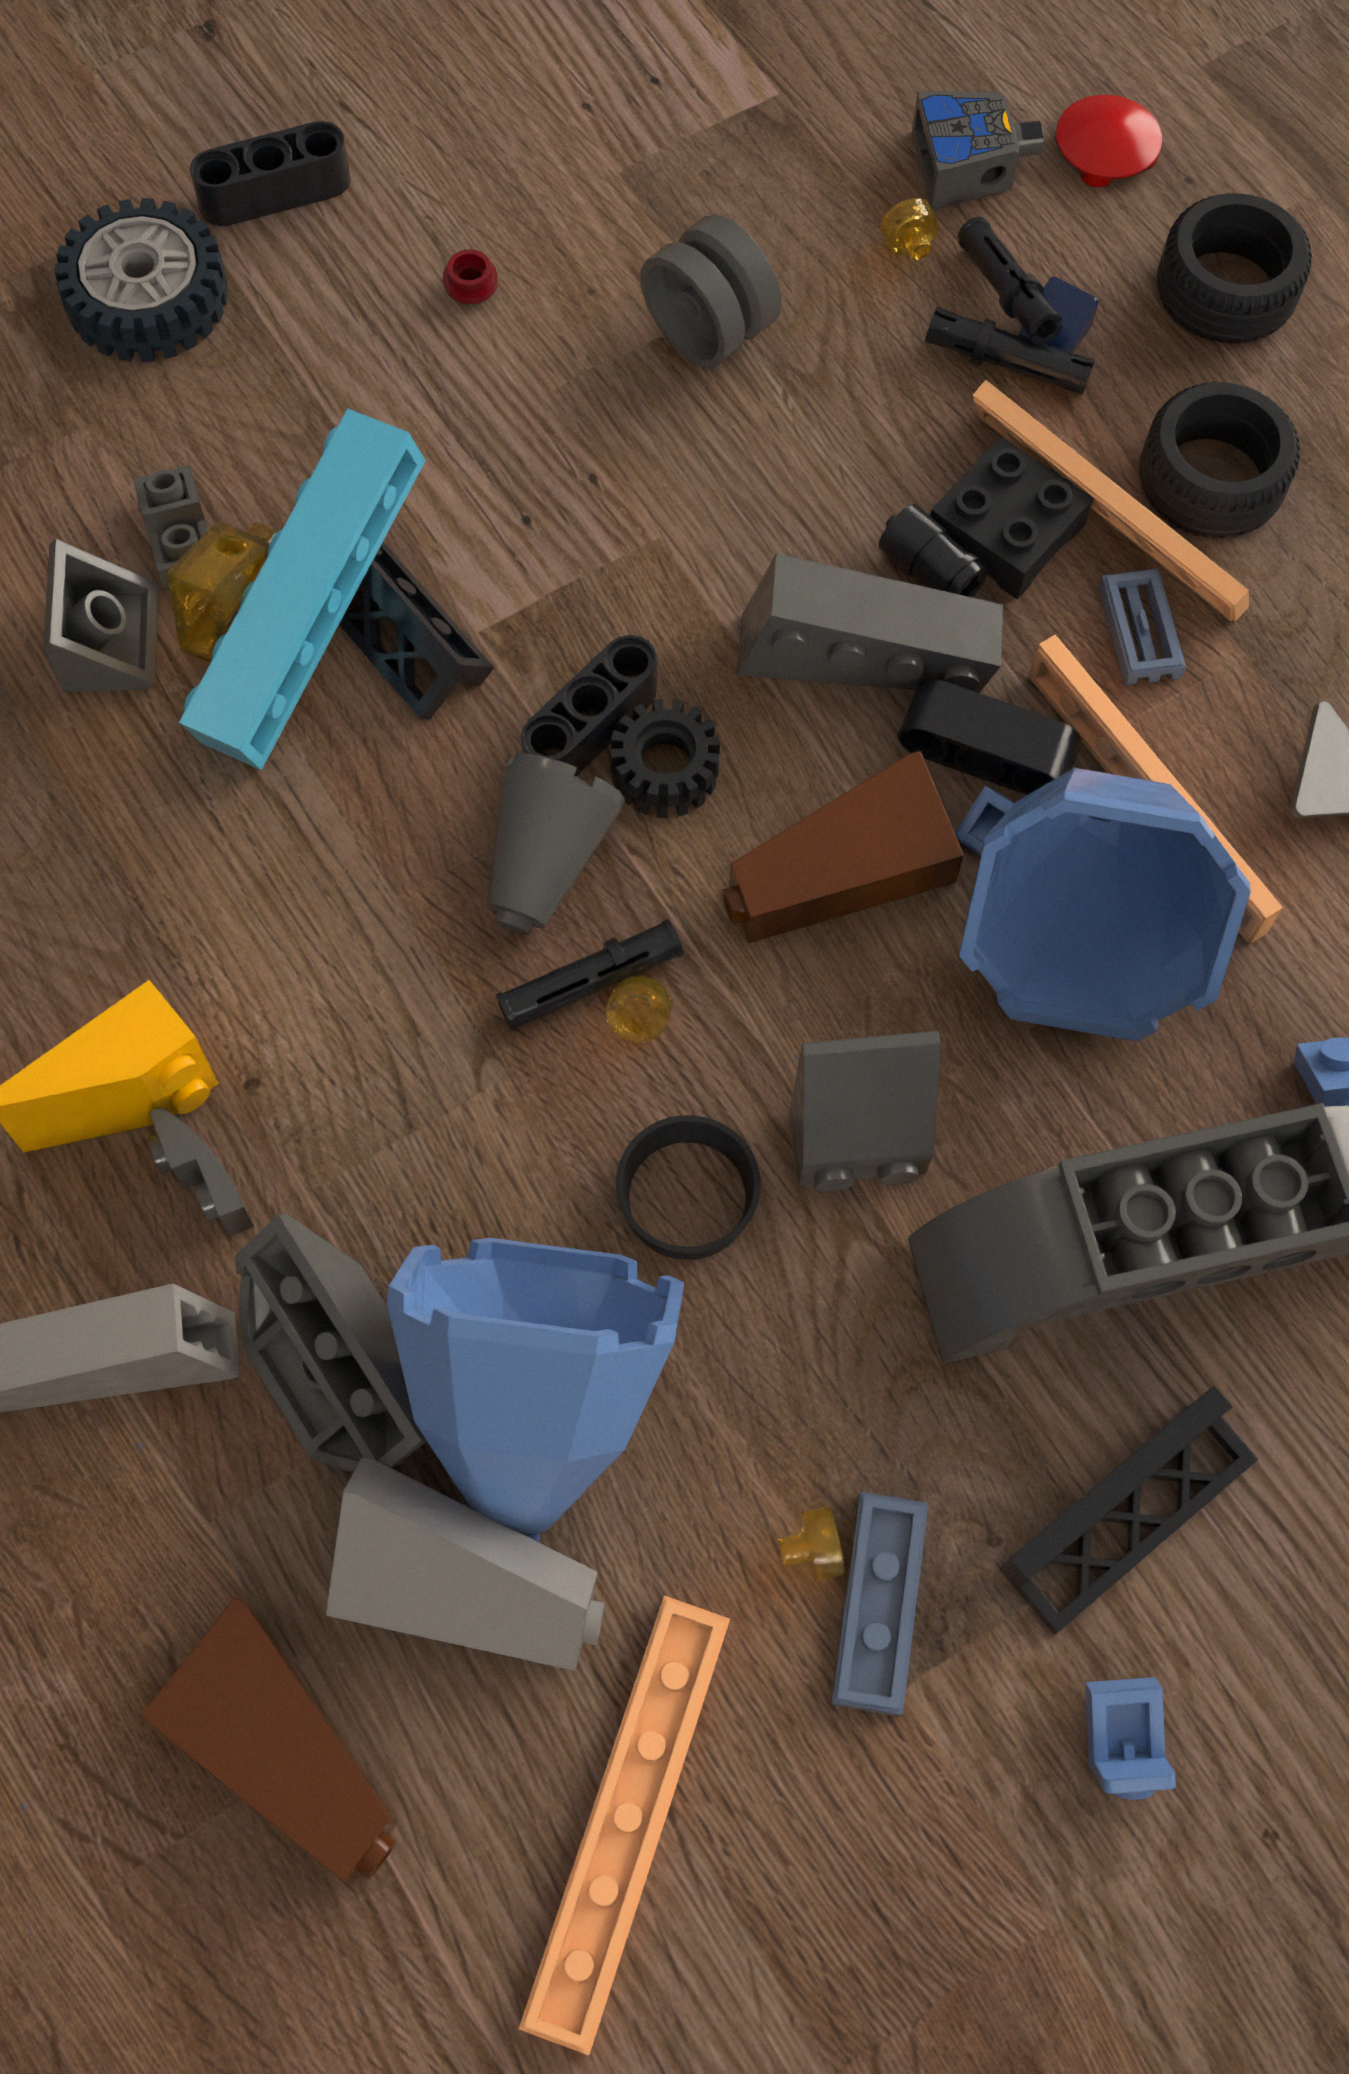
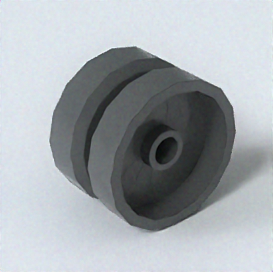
(711, 290)

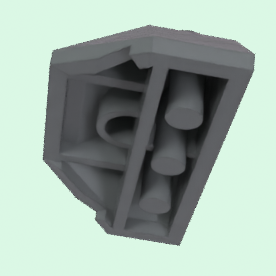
(324, 1347)

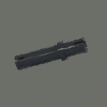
(1018, 292)
(1008, 350)
(590, 974)

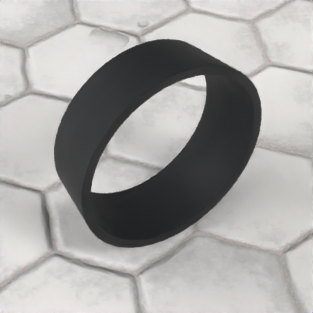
(691, 1130)

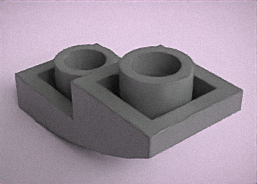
(170, 515)
(194, 1164)

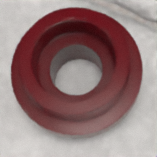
(470, 277)

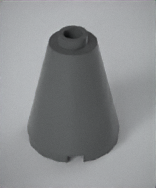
(544, 838)

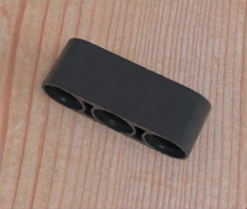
(270, 173)
(597, 688)
(987, 737)

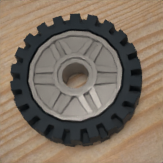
(141, 279)

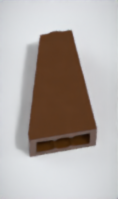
(848, 856)
(268, 1741)

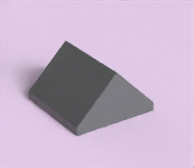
(99, 623)

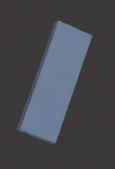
(880, 1604)

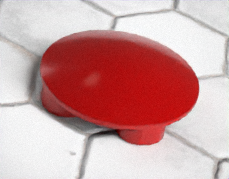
(1108, 138)

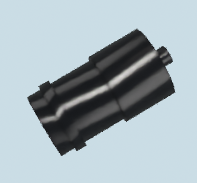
(930, 554)

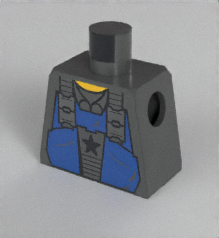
(969, 144)

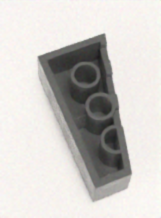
(865, 630)

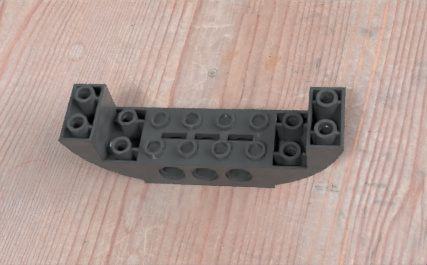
(1136, 1226)

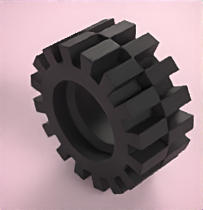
(671, 728)

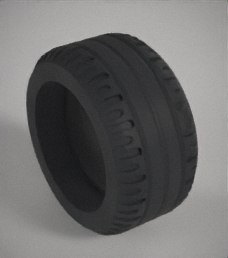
(1241, 227)
(1232, 416)

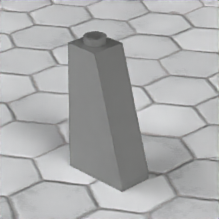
(116, 1348)
(454, 1575)

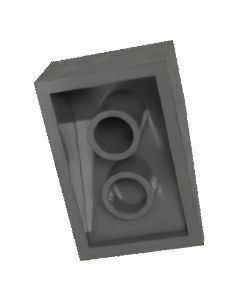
(865, 1109)

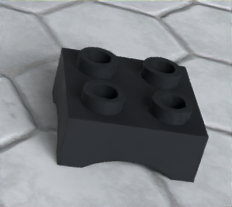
(1012, 514)

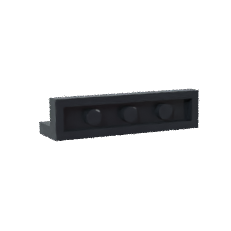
(419, 624)
(1123, 1482)

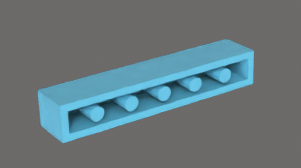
(303, 589)

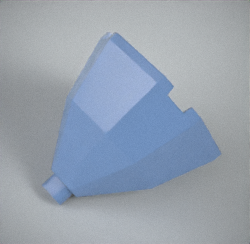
(1103, 906)
(529, 1367)

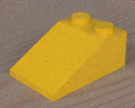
(108, 1076)

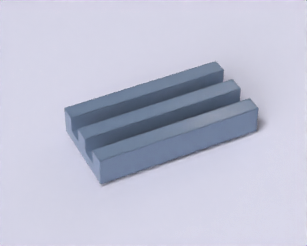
(1149, 666)

